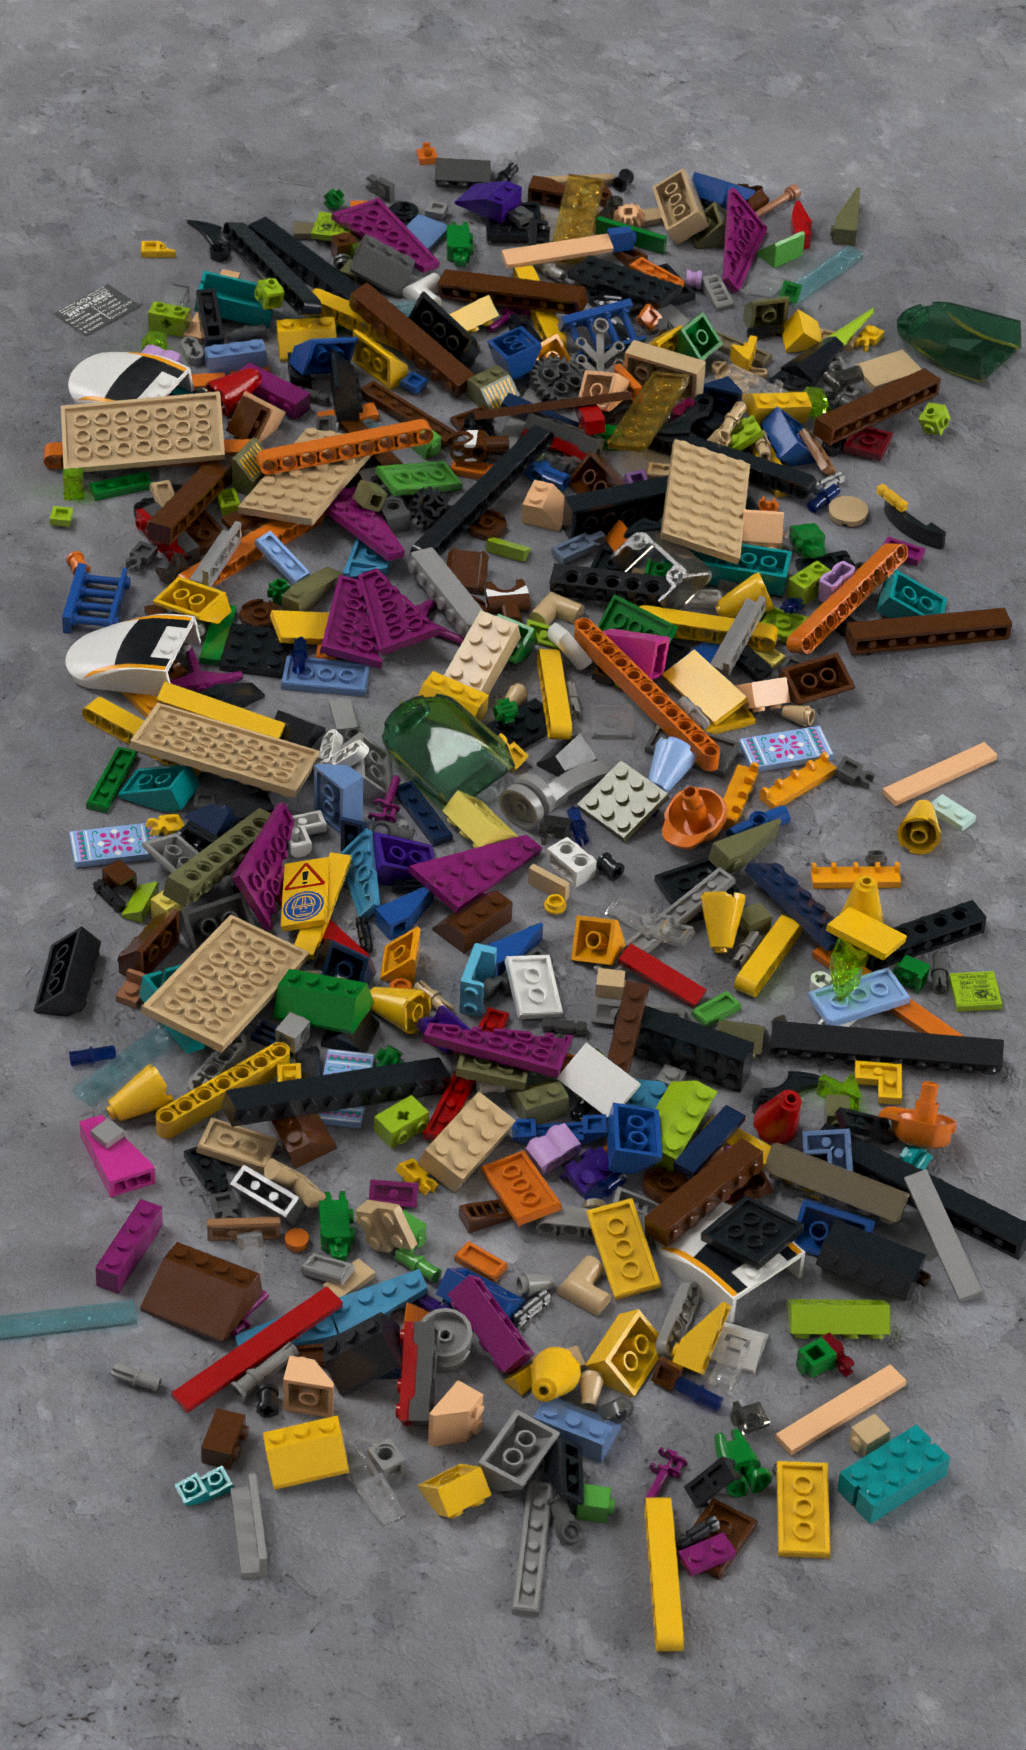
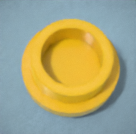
(555, 904)

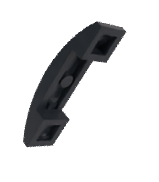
(911, 527)

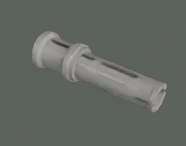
(257, 1376)

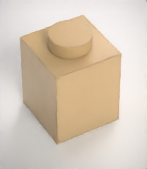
(610, 983)
(869, 1435)

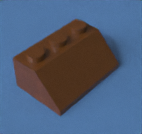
(594, 474)
(817, 679)
(476, 921)
(152, 944)
(303, 1138)

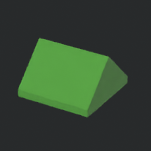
(783, 251)

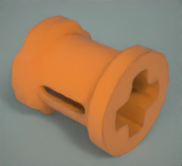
(75, 558)

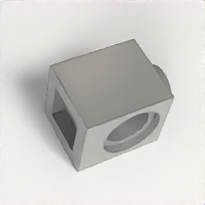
(293, 1031)
(387, 1459)

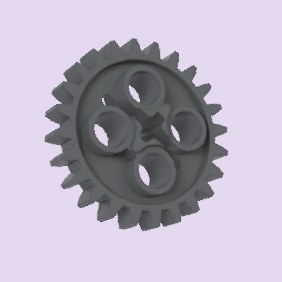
(556, 378)

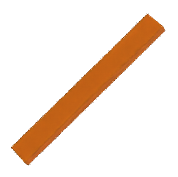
(911, 1013)

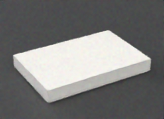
(533, 987)
(597, 1080)

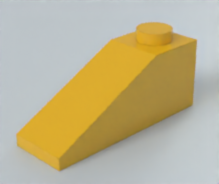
(699, 1343)

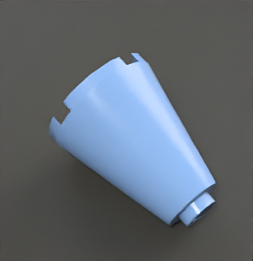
(670, 762)

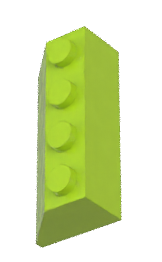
(680, 1117)
(838, 1317)

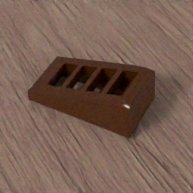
(629, 256)
(480, 1222)

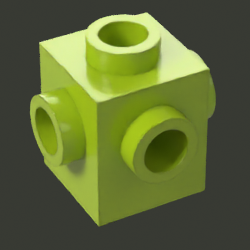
(269, 293)
(934, 418)

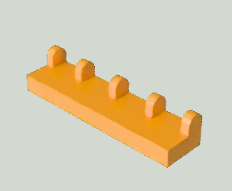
(798, 782)
(739, 792)
(845, 877)

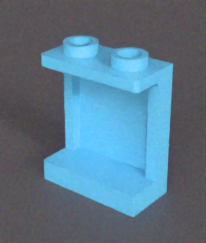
(478, 969)

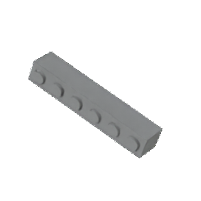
(444, 589)

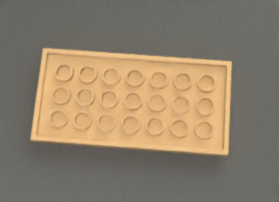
(143, 432)
(301, 493)
(705, 501)
(225, 750)
(224, 983)

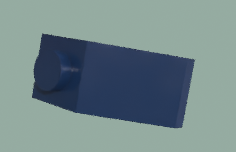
(214, 818)
(350, 830)

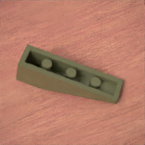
(847, 221)
(310, 590)
(739, 849)

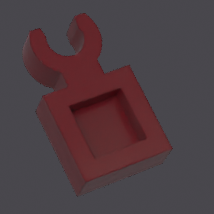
(842, 1361)

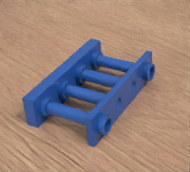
(587, 317)
(78, 591)

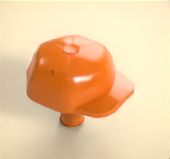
(693, 817)
(922, 1125)

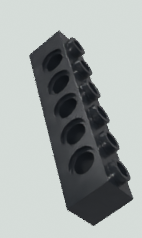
(602, 584)
(934, 932)

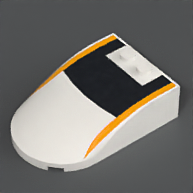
(126, 377)
(131, 654)
(719, 1274)

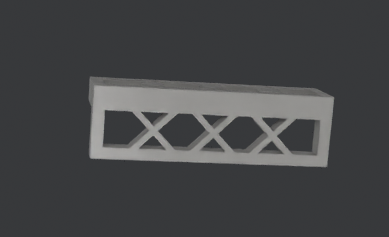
(218, 556)
(738, 635)
(606, 1008)
(249, 1530)

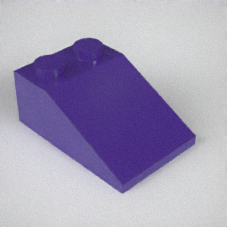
(491, 199)
(395, 856)

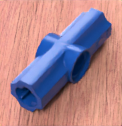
(545, 472)
(758, 818)

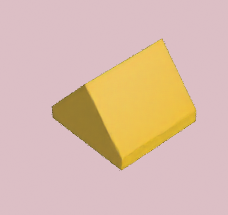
(520, 1380)

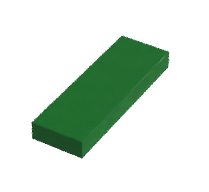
(120, 486)

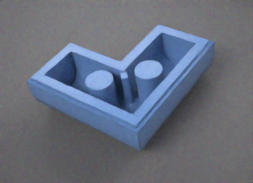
(834, 1143)

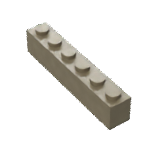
(836, 1182)

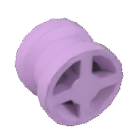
(693, 279)

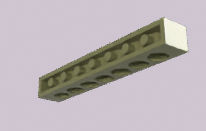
(214, 861)

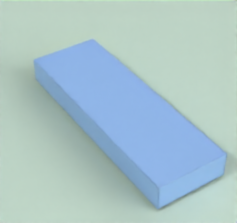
(281, 557)

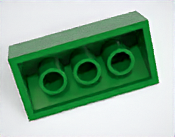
(323, 1000)

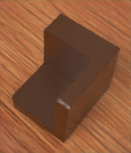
(119, 874)

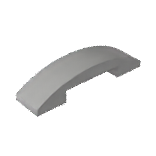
(578, 779)

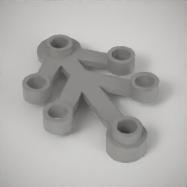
(598, 356)

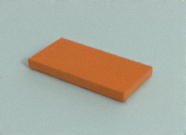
(521, 1188)

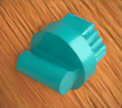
(916, 1156)

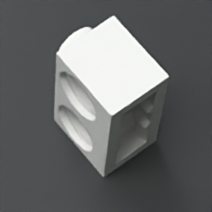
(571, 862)

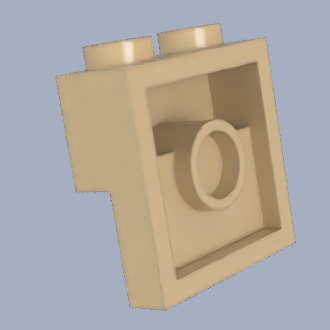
(385, 1226)

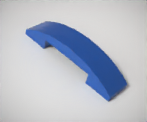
(589, 1130)

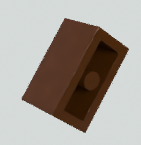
(247, 419)
(224, 1439)

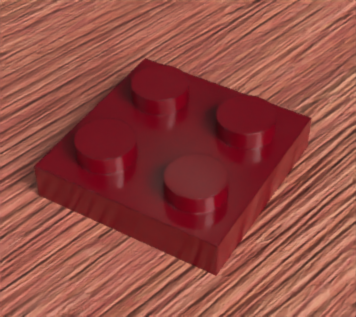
(869, 443)

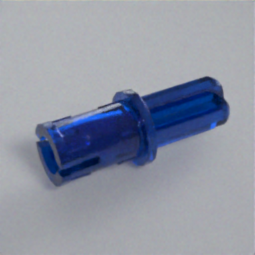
(823, 498)
(792, 605)
(299, 655)
(578, 825)
(91, 1055)
(605, 1187)
(699, 1393)

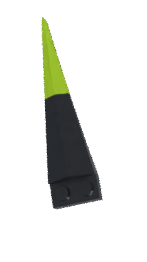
(811, 364)

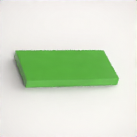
(411, 477)

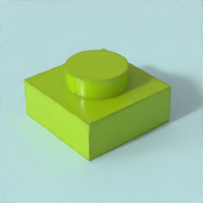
(61, 516)

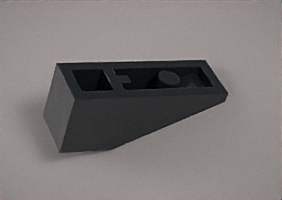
(209, 318)
(235, 693)
(565, 1470)

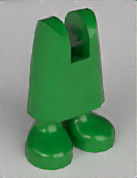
(746, 1460)

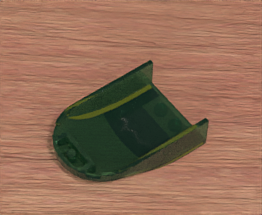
(961, 337)
(444, 748)

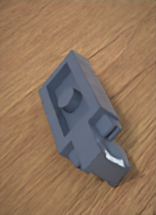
(578, 547)

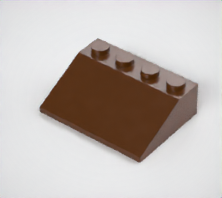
(201, 1292)

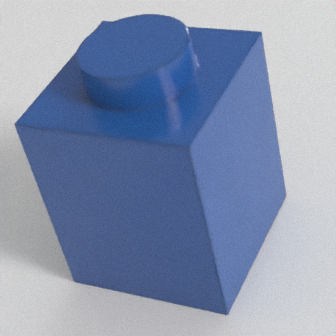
(622, 238)

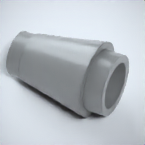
(531, 1284)

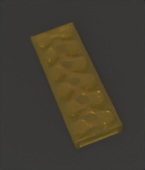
(578, 210)
(648, 411)

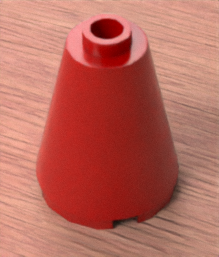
(233, 387)
(779, 1118)

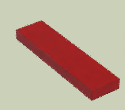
(662, 975)

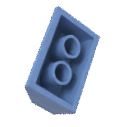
(235, 356)
(338, 793)
(579, 1427)

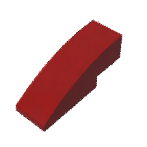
(801, 222)
(590, 419)

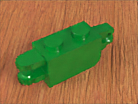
(459, 244)
(807, 540)
(335, 1226)

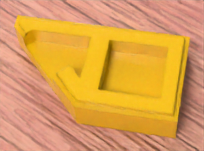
(156, 249)

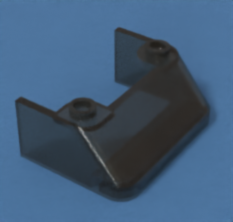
(686, 575)

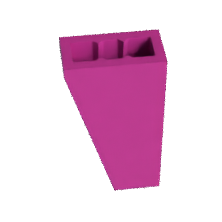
(644, 649)
(120, 1165)

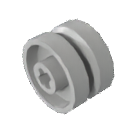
(527, 801)
(454, 1339)

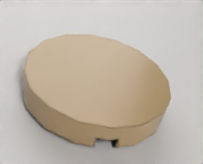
(848, 511)

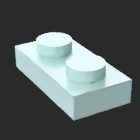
(953, 813)

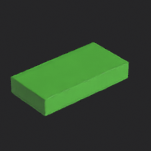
(716, 1009)

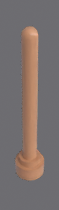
(790, 193)

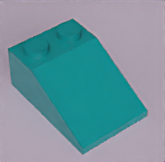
(907, 598)
(161, 787)

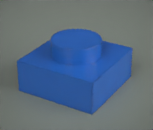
(414, 382)

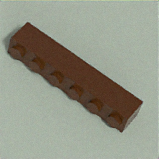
(704, 1192)

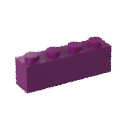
(281, 393)
(129, 1246)
(491, 1324)

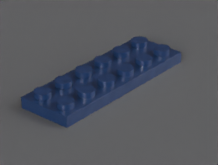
(794, 901)

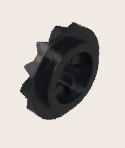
(409, 208)
(470, 423)

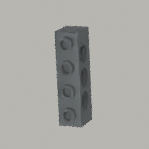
(394, 508)

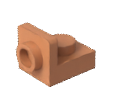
(130, 990)

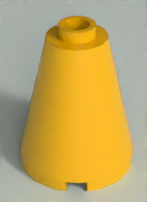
(751, 588)
(920, 829)
(865, 898)
(722, 918)
(401, 1006)
(139, 1096)
(554, 1373)

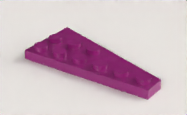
(381, 223)
(742, 239)
(365, 525)
(392, 615)
(348, 626)
(262, 869)
(471, 873)
(505, 1046)

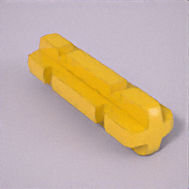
(892, 498)

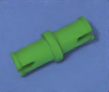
(418, 1262)

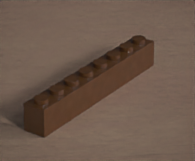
(512, 292)
(410, 339)
(876, 406)
(190, 501)
(928, 631)

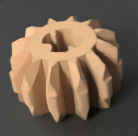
(630, 215)

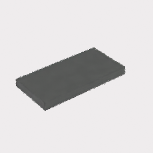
(728, 750)

